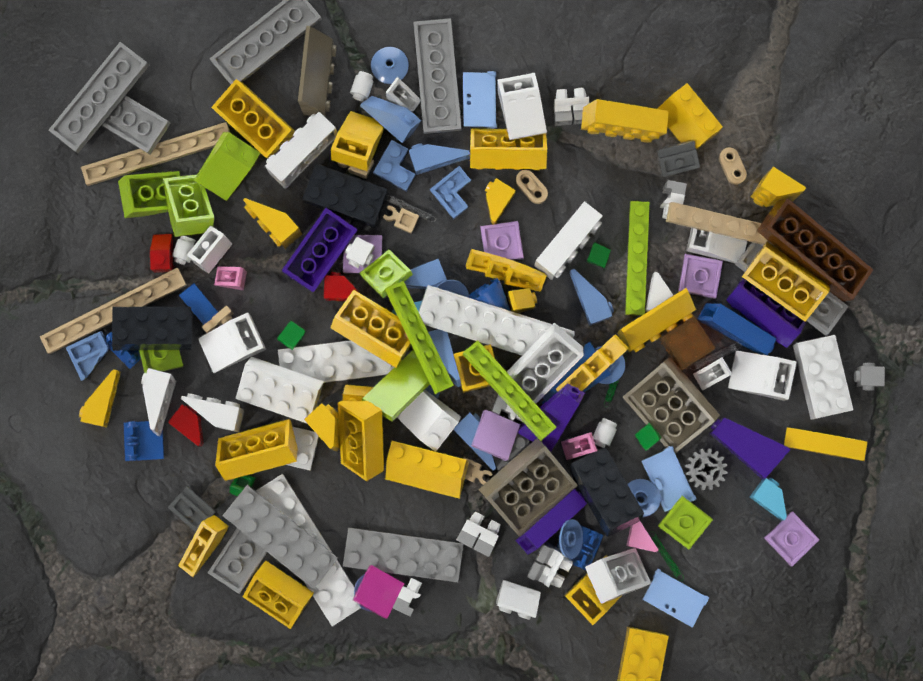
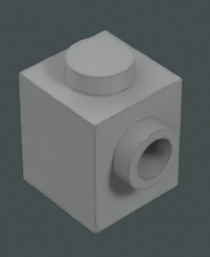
(869, 376)

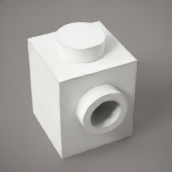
(359, 253)

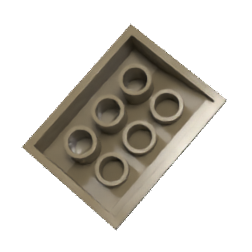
(316, 72)
(671, 405)
(528, 487)

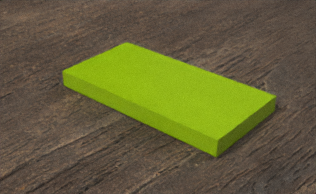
(399, 387)

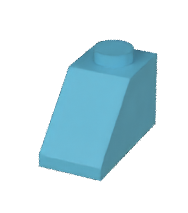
(770, 497)

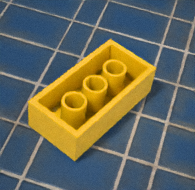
(624, 120)
(642, 655)

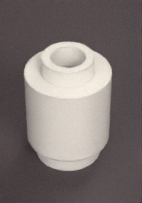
(362, 86)
(182, 248)
(604, 433)

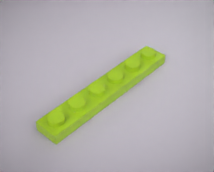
(637, 258)
(419, 337)
(509, 390)

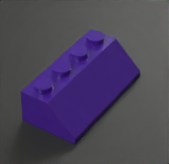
(319, 250)
(766, 312)

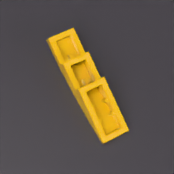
(506, 269)
(596, 364)
(825, 444)

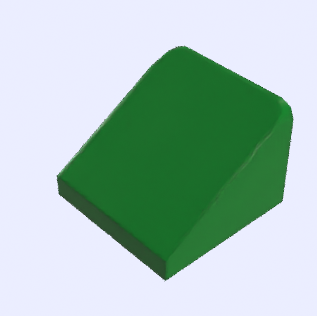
(598, 255)
(291, 335)
(648, 436)
(240, 483)

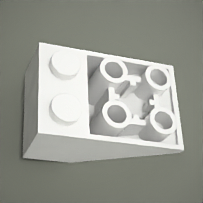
(521, 106)
(715, 245)
(232, 342)
(762, 375)
(223, 416)
(518, 599)

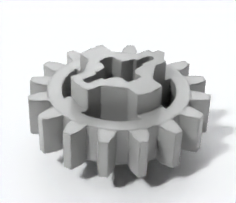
(707, 478)

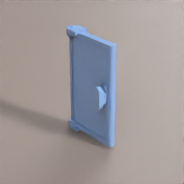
(481, 107)
(670, 477)
(675, 598)

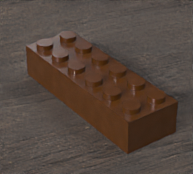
(815, 249)

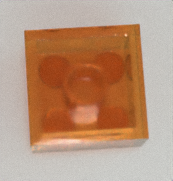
(687, 343)

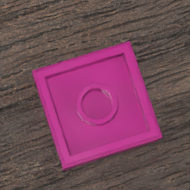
(378, 591)

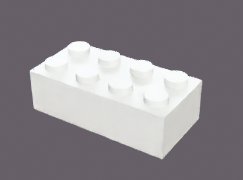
(301, 149)
(570, 238)
(546, 362)
(822, 377)
(279, 389)

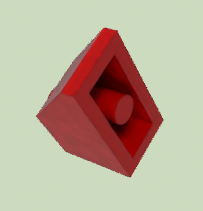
(161, 253)
(337, 287)
(188, 423)

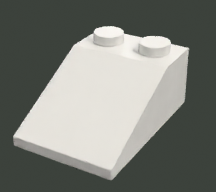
(158, 391)
(429, 420)
(617, 575)

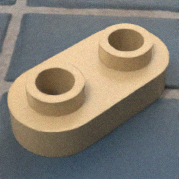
(732, 165)
(531, 187)

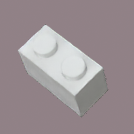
(209, 249)

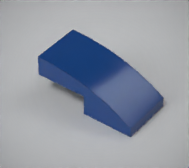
(199, 303)

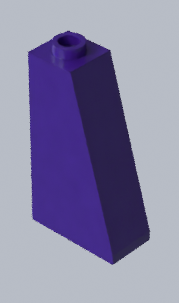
(559, 410)
(749, 446)
(551, 522)

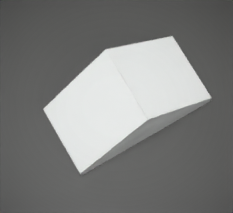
(402, 95)
(657, 293)
(712, 373)

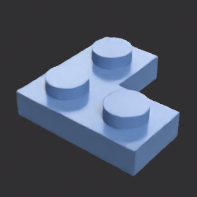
(390, 168)
(447, 192)

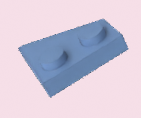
(88, 353)

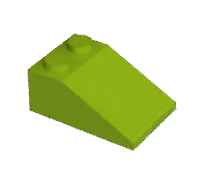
(226, 165)
(144, 194)
(187, 206)

